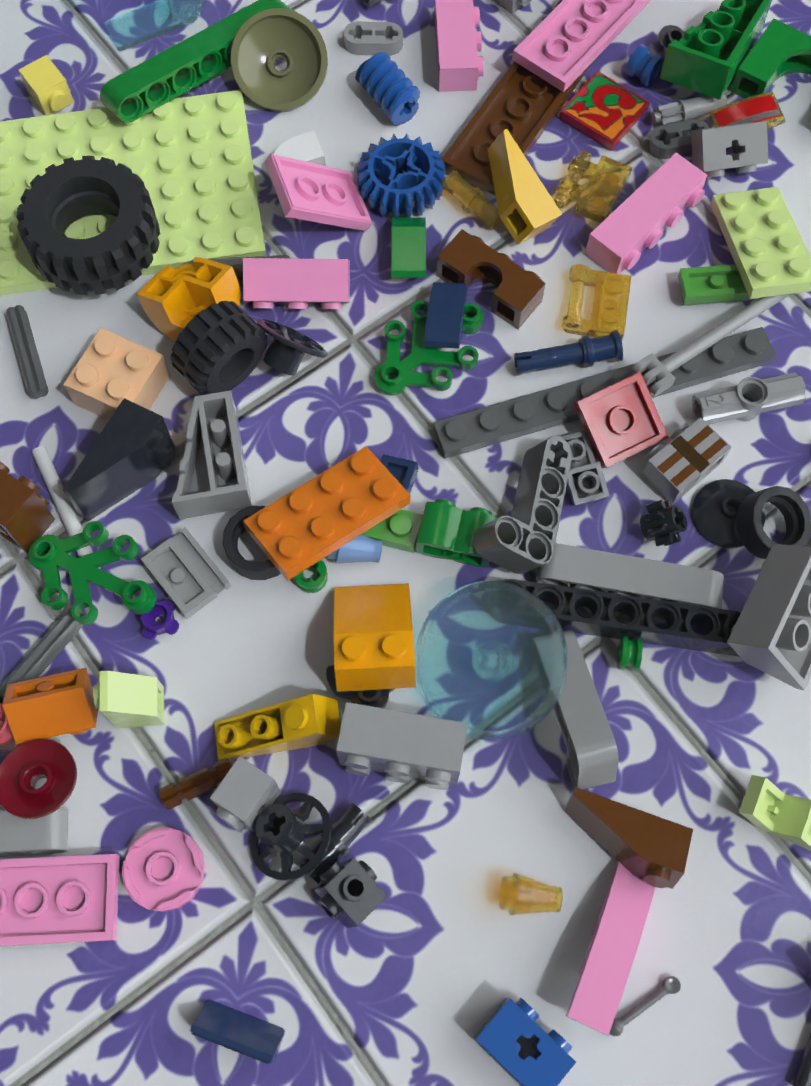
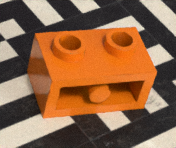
(50, 706)

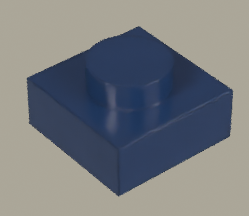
(402, 469)

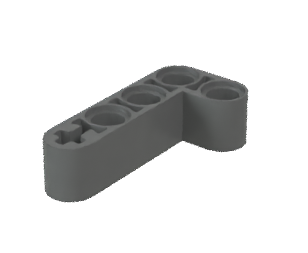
(530, 533)

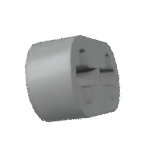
(373, 38)

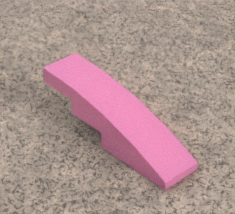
(611, 951)

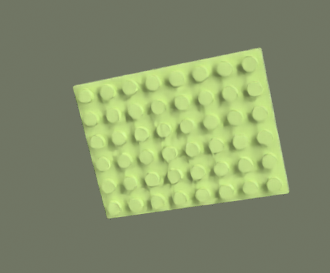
(186, 153)

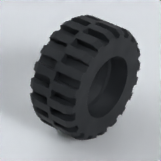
(80, 190)

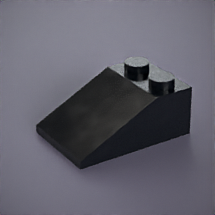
(121, 460)

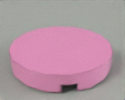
(163, 869)

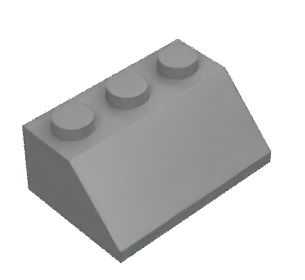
(776, 618)

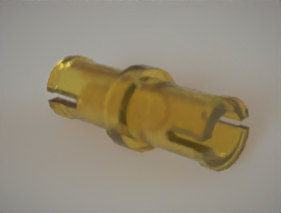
(472, 200)

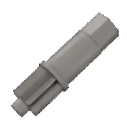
(686, 109)

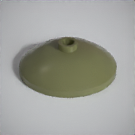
(274, 37)

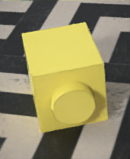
(46, 85)

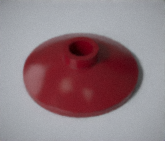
(25, 767)

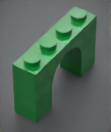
(776, 54)

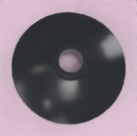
(713, 518)

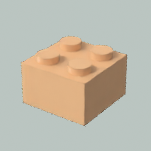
(114, 371)

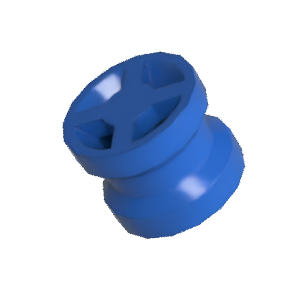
(644, 65)

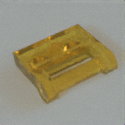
(608, 302)

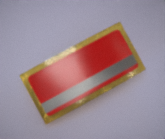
(750, 109)

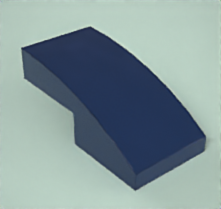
(446, 315)

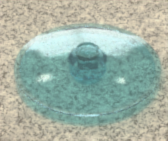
(491, 659)

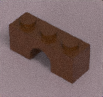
(471, 260)

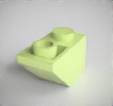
(130, 699)

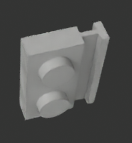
(185, 573)

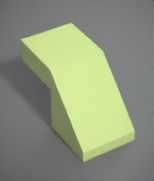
(777, 812)

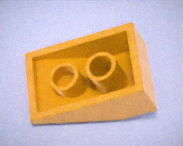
(373, 638)

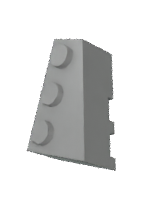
(213, 462)

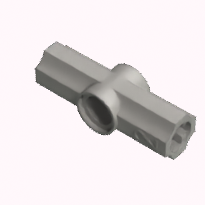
(766, 394)

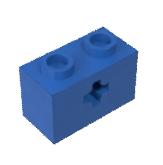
(499, 1039)

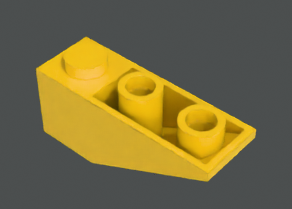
(520, 195)
(279, 727)

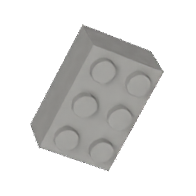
(401, 745)

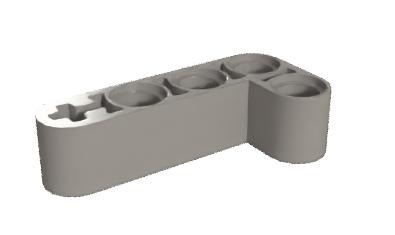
(589, 739)

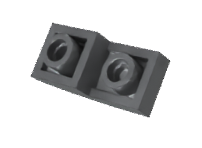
(585, 476)

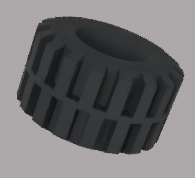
(218, 348)

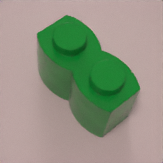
(449, 532)

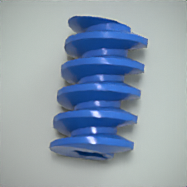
(389, 87)

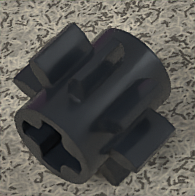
(663, 523)

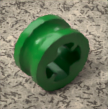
(313, 586)
(629, 653)

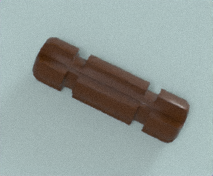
(194, 784)

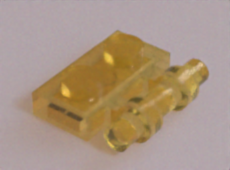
(601, 191)

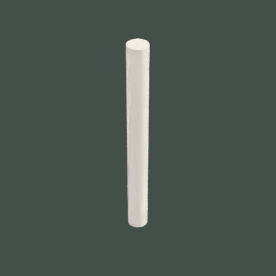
(59, 497)

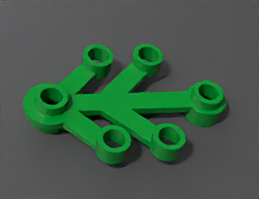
(424, 355)
(87, 569)

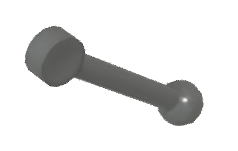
(670, 985)

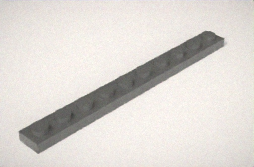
(555, 405)

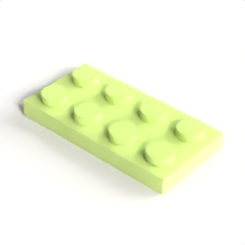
(763, 242)

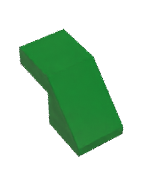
(408, 247)

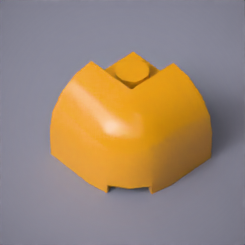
(183, 292)

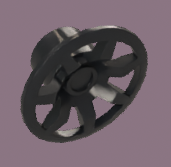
(285, 351)
(285, 832)

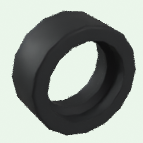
(793, 510)
(231, 533)

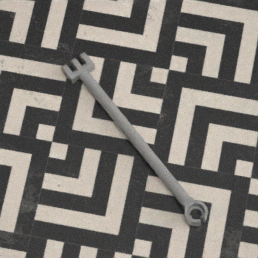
(662, 370)

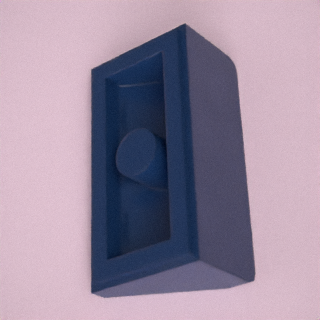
(238, 1031)

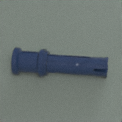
(585, 351)

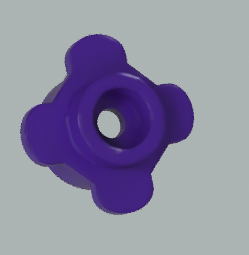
(166, 625)

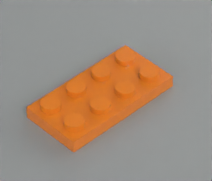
(326, 512)

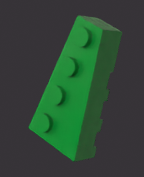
(715, 48)

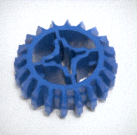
(403, 184)

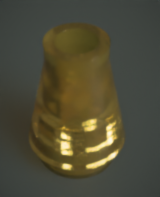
(528, 896)

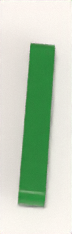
(178, 67)

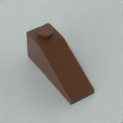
(637, 839)

